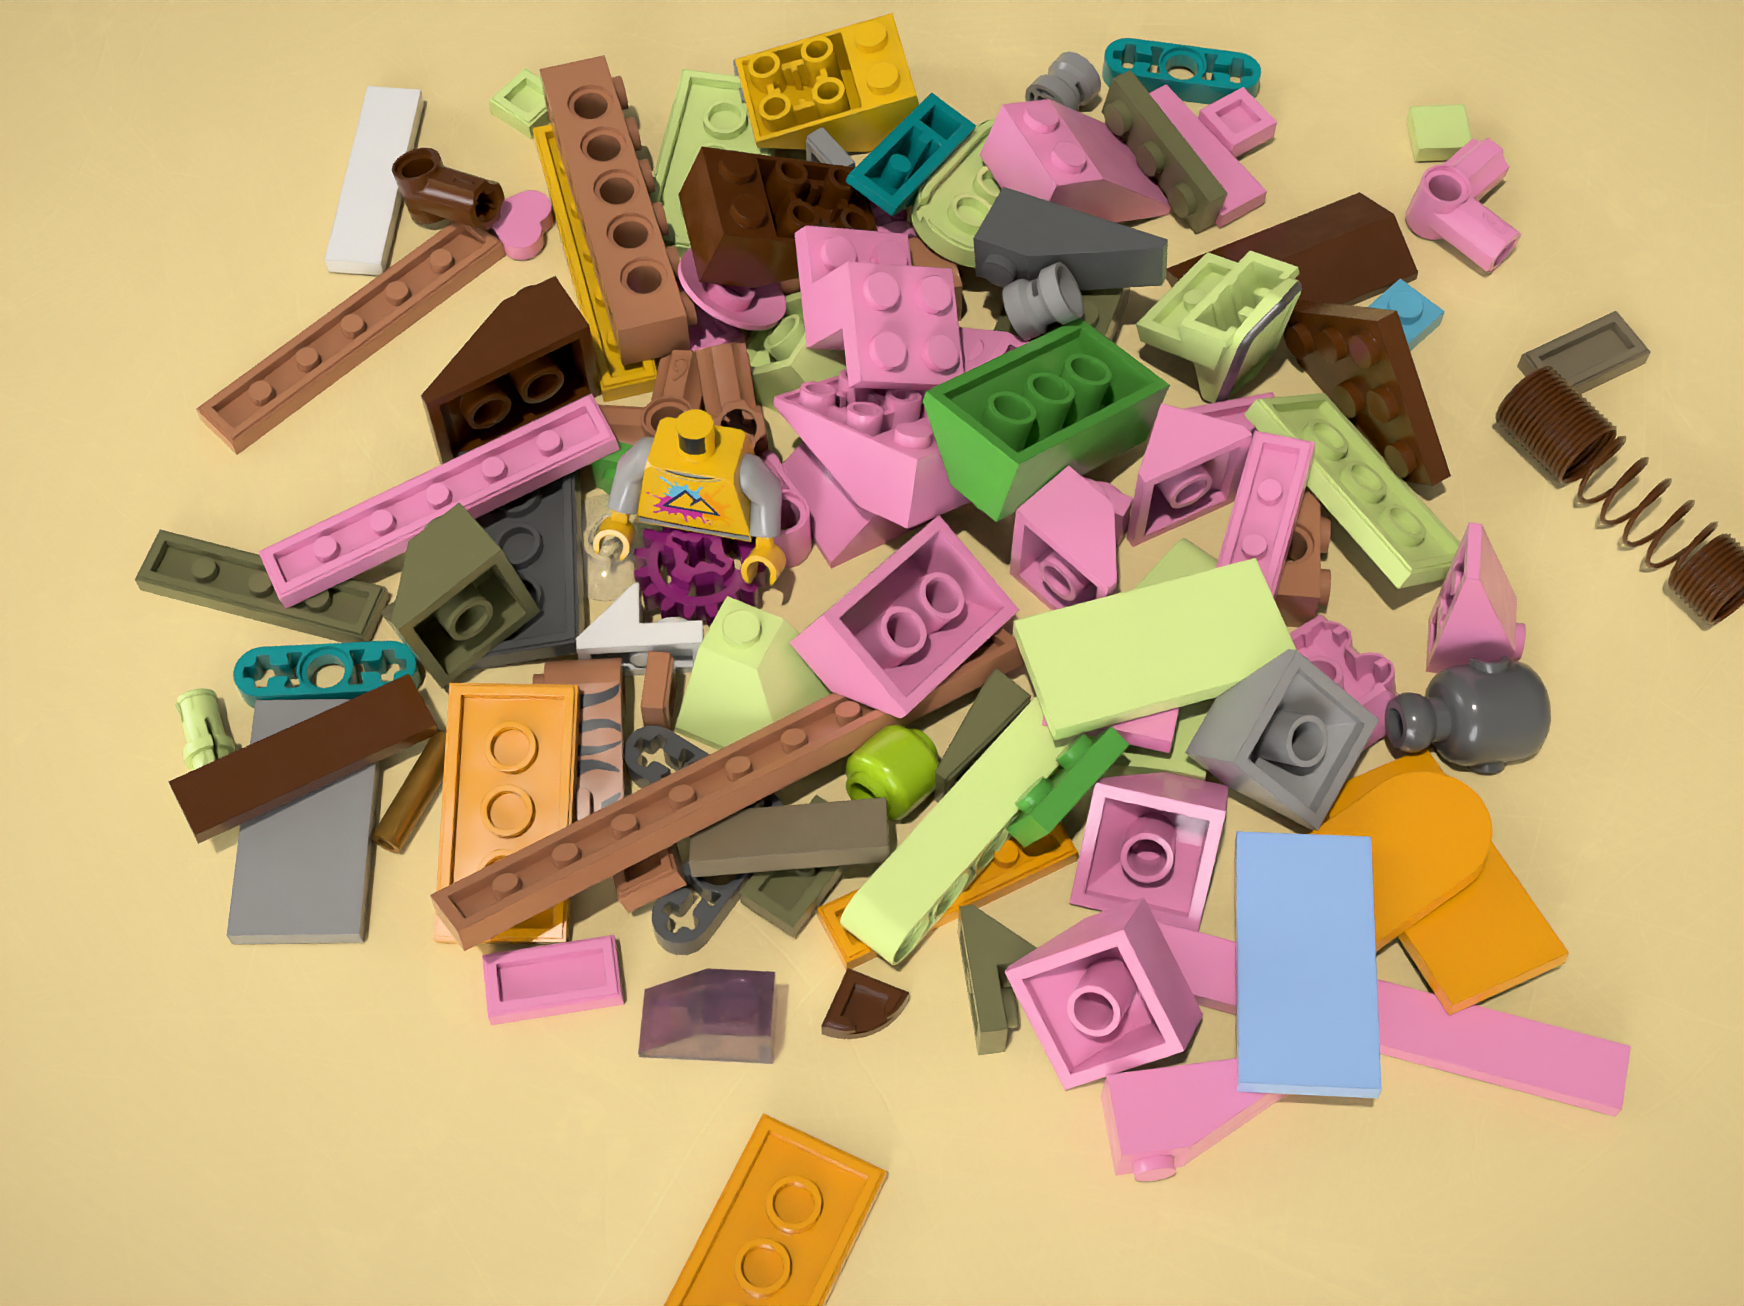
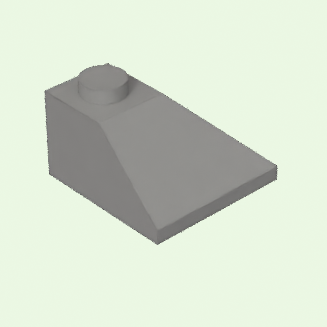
(1284, 738)

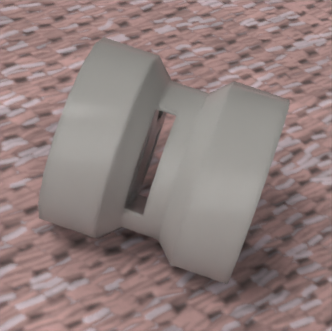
(1064, 79)
(1043, 301)

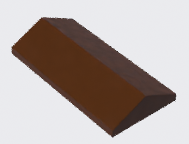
(1341, 251)

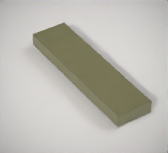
(240, 585)

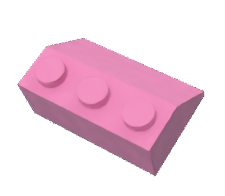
(906, 623)

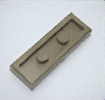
(793, 838)

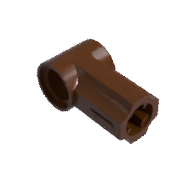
(445, 193)

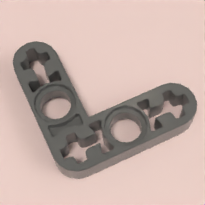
(725, 897)

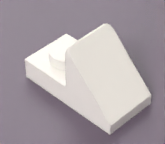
(624, 635)

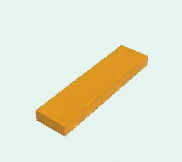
(1008, 871)

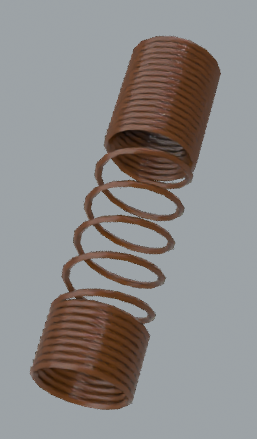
(1576, 441)

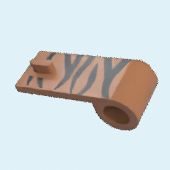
(600, 728)

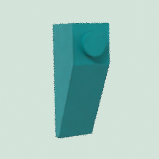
(910, 155)

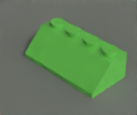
(1037, 411)

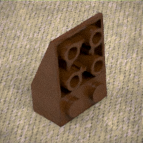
(749, 206)

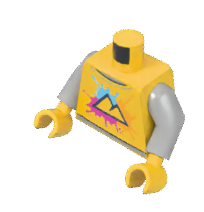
(698, 482)

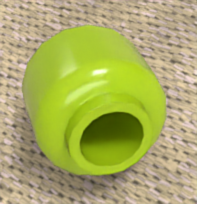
(894, 766)

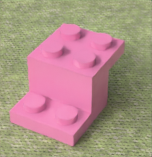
(878, 308)

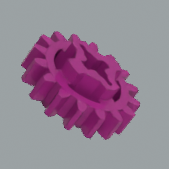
(698, 571)

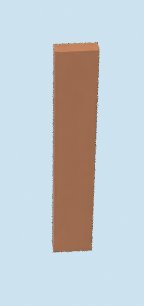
(349, 334)

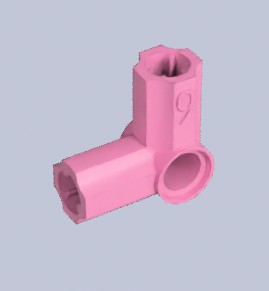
(1450, 208)

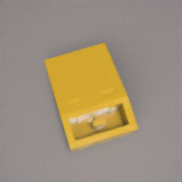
(838, 80)

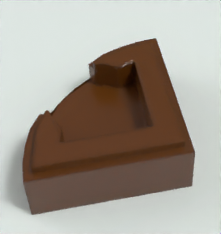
(862, 1007)

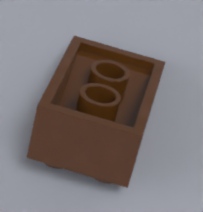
(512, 371)

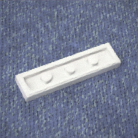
(369, 192)

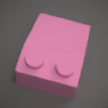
(1070, 162)

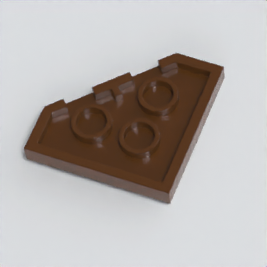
(1370, 375)

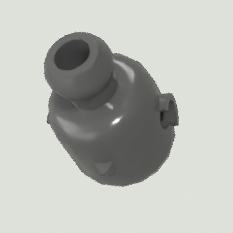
(1474, 715)

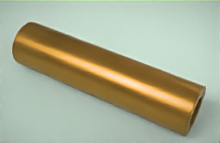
(412, 796)

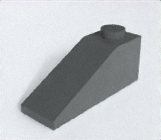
(1033, 233)

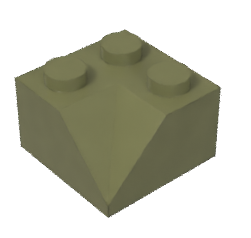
(456, 596)

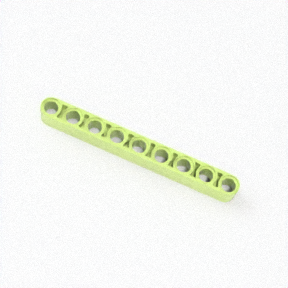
(971, 820)

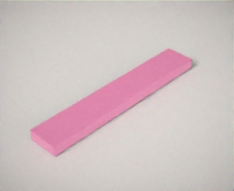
(478, 480)

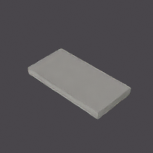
(308, 861)

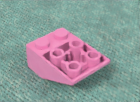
(874, 447)

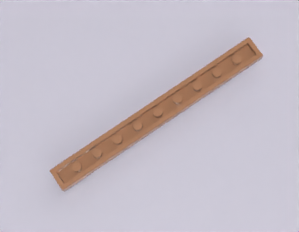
(686, 803)

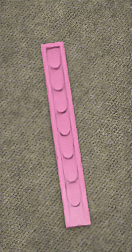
(1467, 1043)

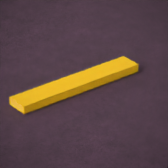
(614, 379)

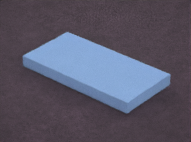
(1306, 965)

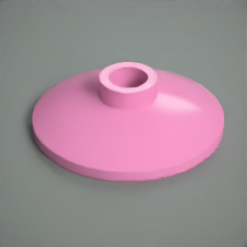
(735, 305)

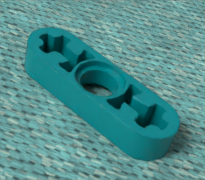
(1200, 60)
(373, 655)

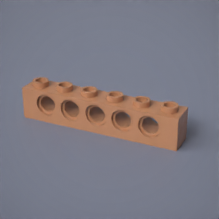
(615, 210)

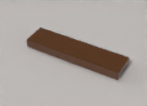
(303, 758)

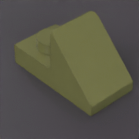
(986, 953)

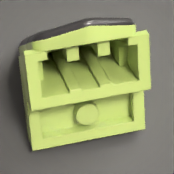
(1224, 319)

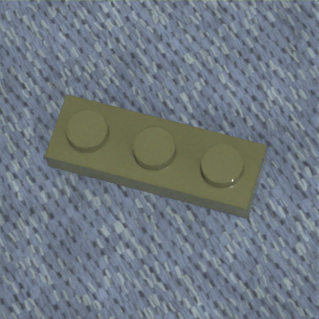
(1163, 152)

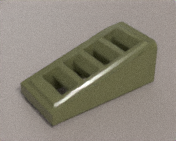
(986, 720)

